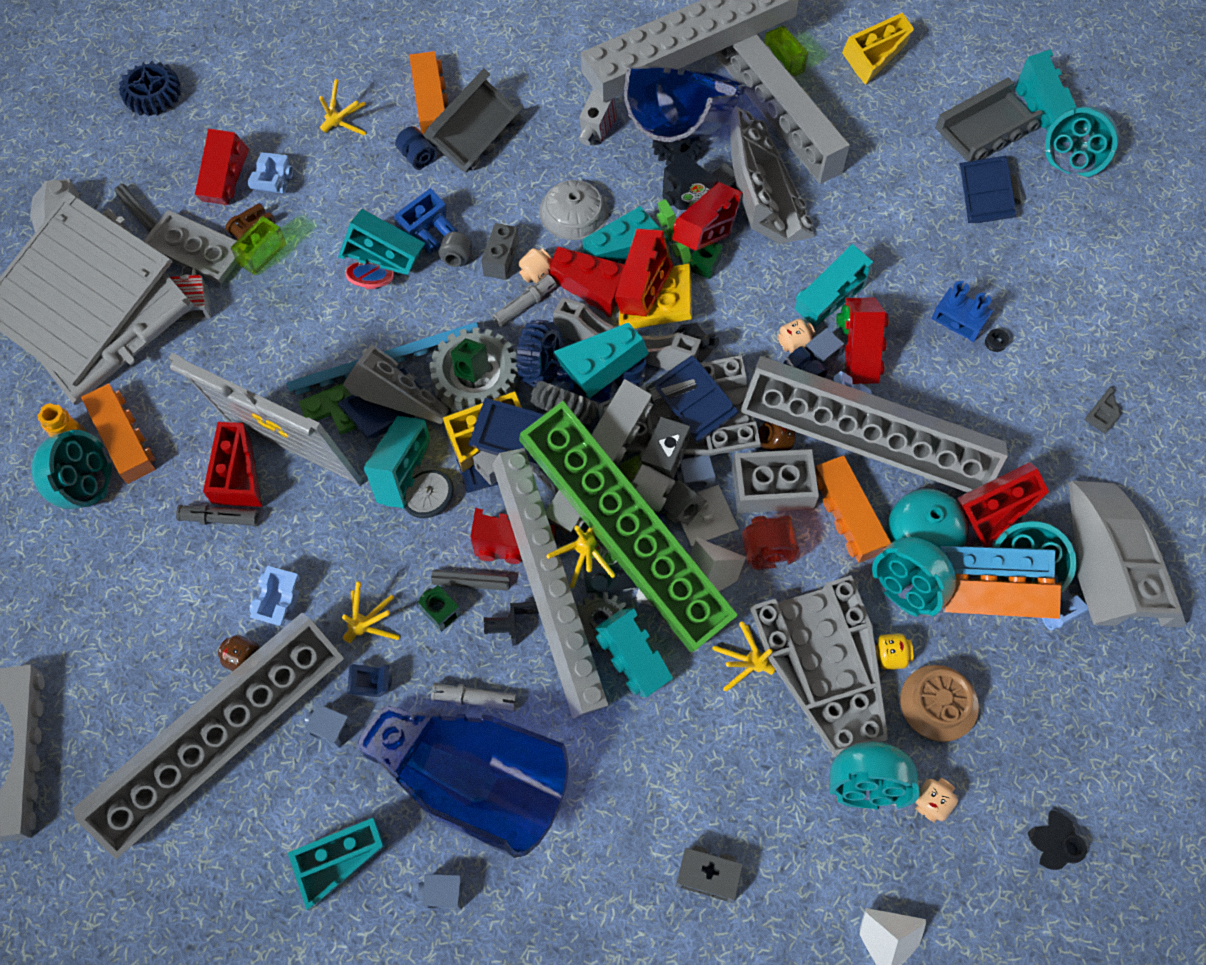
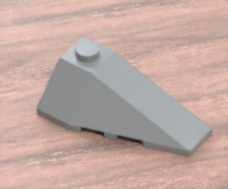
(48, 198)
(380, 382)

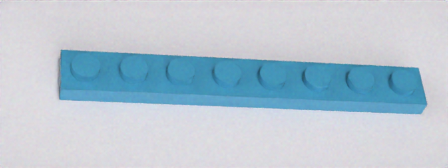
(418, 347)

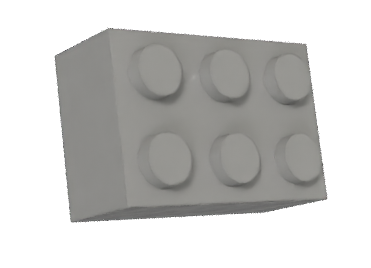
(774, 481)

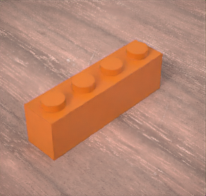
(428, 87)
(118, 433)
(851, 509)
(1006, 597)

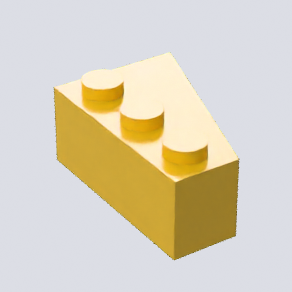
(877, 45)
(461, 426)

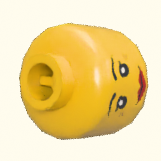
(893, 651)

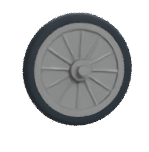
(429, 494)

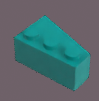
(1042, 88)
(616, 238)
(380, 243)
(839, 281)
(602, 357)
(395, 460)
(633, 653)
(333, 859)

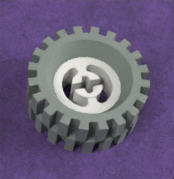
(494, 384)

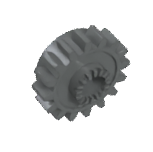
(594, 610)

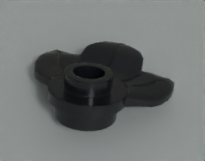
(1054, 839)

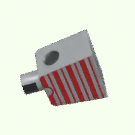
(597, 118)
(196, 291)

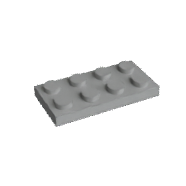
(193, 246)

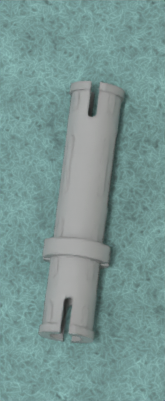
(527, 298)
(472, 696)

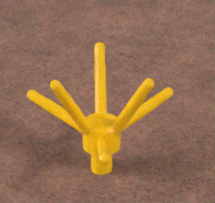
(335, 118)
(585, 546)
(359, 623)
(753, 661)

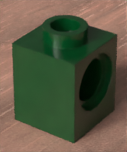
(706, 266)
(470, 360)
(446, 615)

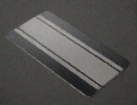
(672, 391)

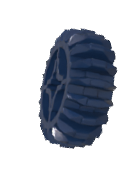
(150, 88)
(536, 352)

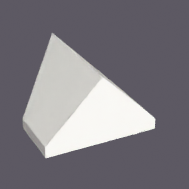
(717, 563)
(891, 936)

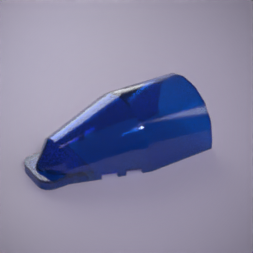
(678, 105)
(473, 773)

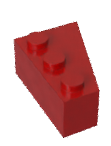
(220, 166)
(708, 218)
(643, 273)
(587, 277)
(865, 340)
(232, 468)
(1002, 502)
(495, 538)

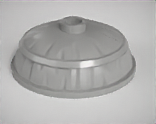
(573, 218)

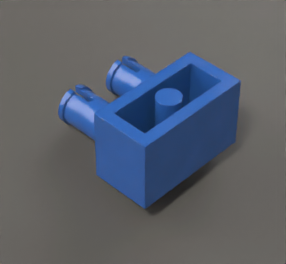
(421, 216)
(962, 312)

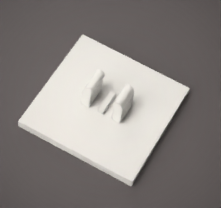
(712, 519)

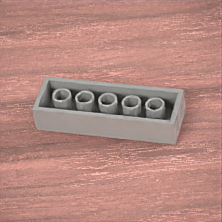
(612, 433)

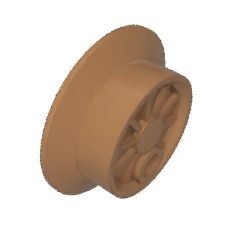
(939, 703)

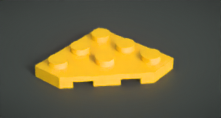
(672, 303)

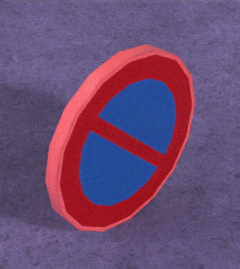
(368, 275)

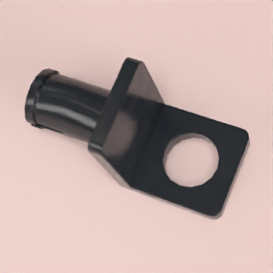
(707, 342)
(508, 623)

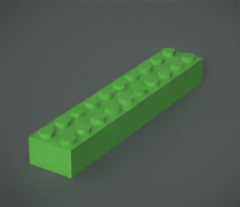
(627, 526)

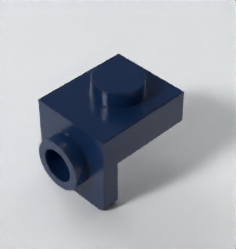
(369, 680)

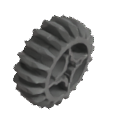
(548, 396)

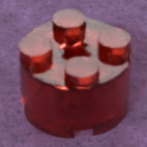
(770, 542)

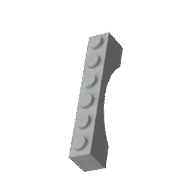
(579, 323)
(20, 697)

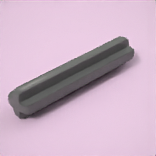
(135, 207)
(470, 579)

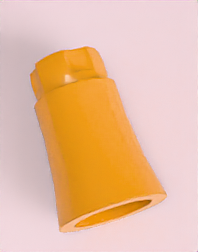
(57, 420)

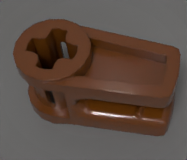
(247, 220)

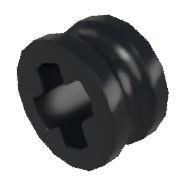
(992, 335)

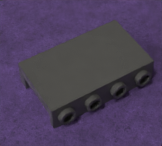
(987, 121)
(472, 123)

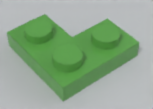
(667, 219)
(325, 405)

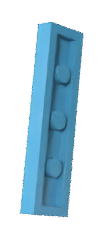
(1001, 561)

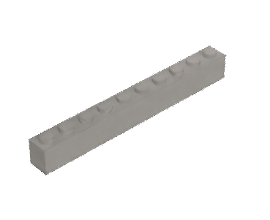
(549, 584)

